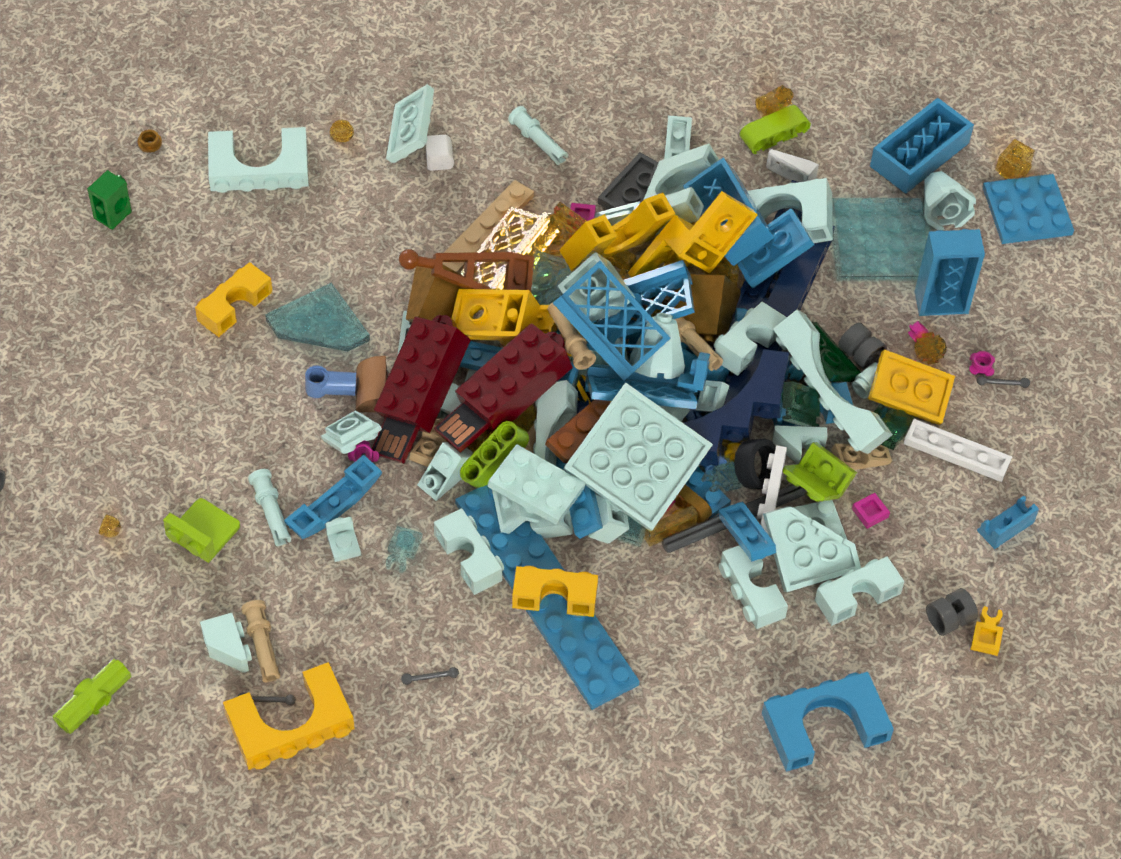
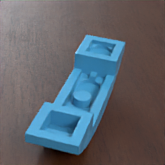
(337, 500)

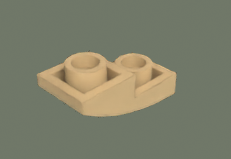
(427, 446)
(860, 460)

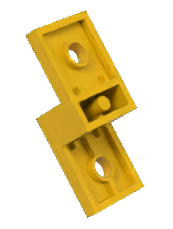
(699, 243)
(504, 314)

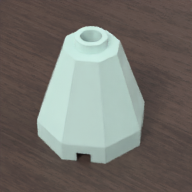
(947, 199)
(668, 358)

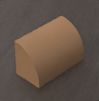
(370, 381)

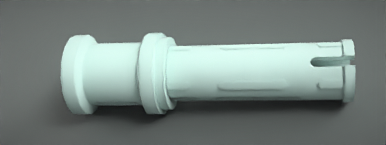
(531, 128)
(267, 497)

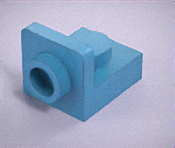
(699, 371)

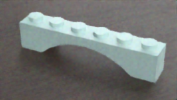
(802, 342)
(554, 410)

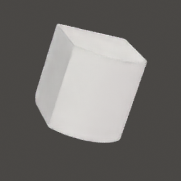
(439, 152)

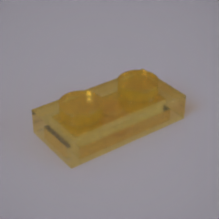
(676, 522)

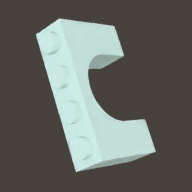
(286, 171)
(677, 171)
(809, 197)

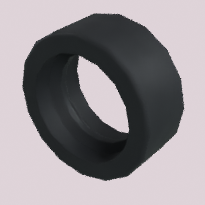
(745, 458)

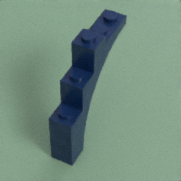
(758, 398)

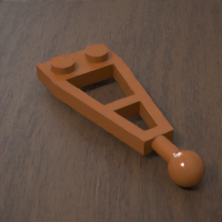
(517, 274)

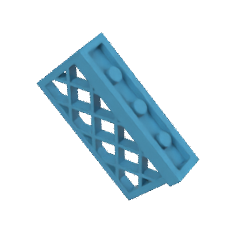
(661, 283)
(593, 334)
(605, 384)

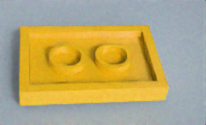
(911, 387)

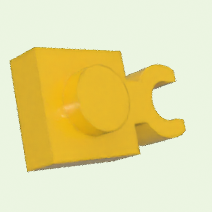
(987, 633)

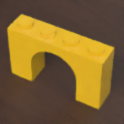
(607, 240)
(264, 744)

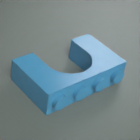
(852, 695)

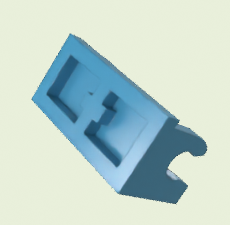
(1008, 523)

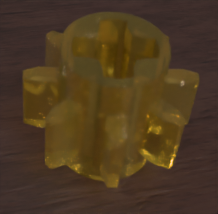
(930, 348)

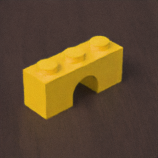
(246, 284)
(534, 584)

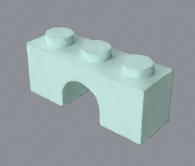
(738, 345)
(460, 533)
(877, 578)
(760, 604)

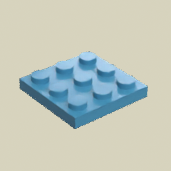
(1028, 208)

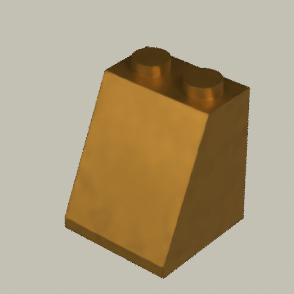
(431, 295)
(714, 305)

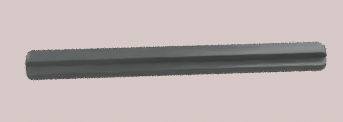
(715, 525)

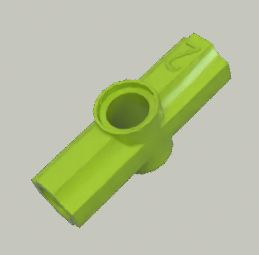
(91, 696)

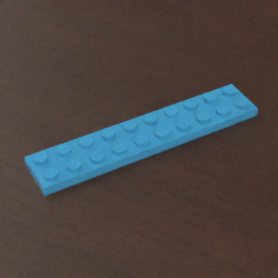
(576, 640)

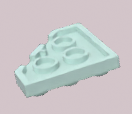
(807, 549)

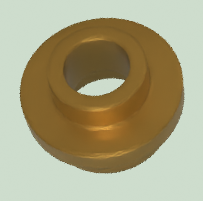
(147, 136)

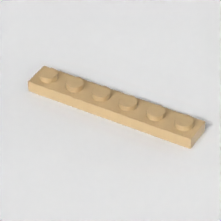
(473, 237)

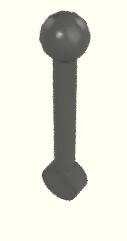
(1024, 382)
(407, 678)
(289, 699)

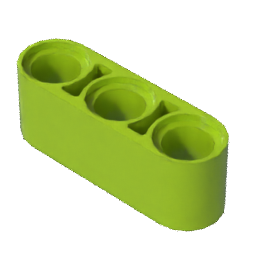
(774, 128)
(482, 459)

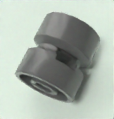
(859, 343)
(950, 612)

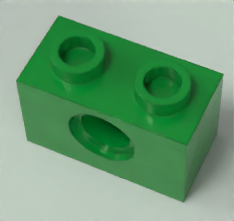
(109, 199)

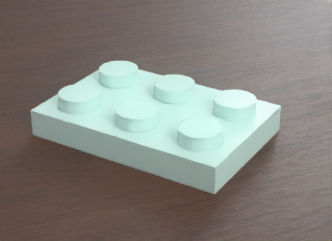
(410, 124)
(536, 484)

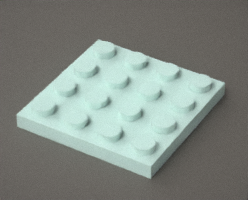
(638, 457)

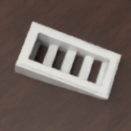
(791, 166)

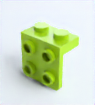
(820, 474)
(201, 529)

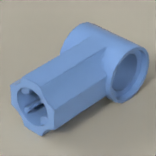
(330, 382)

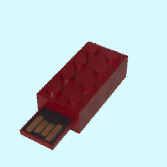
(418, 384)
(506, 385)

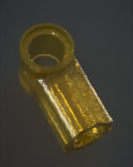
(774, 100)

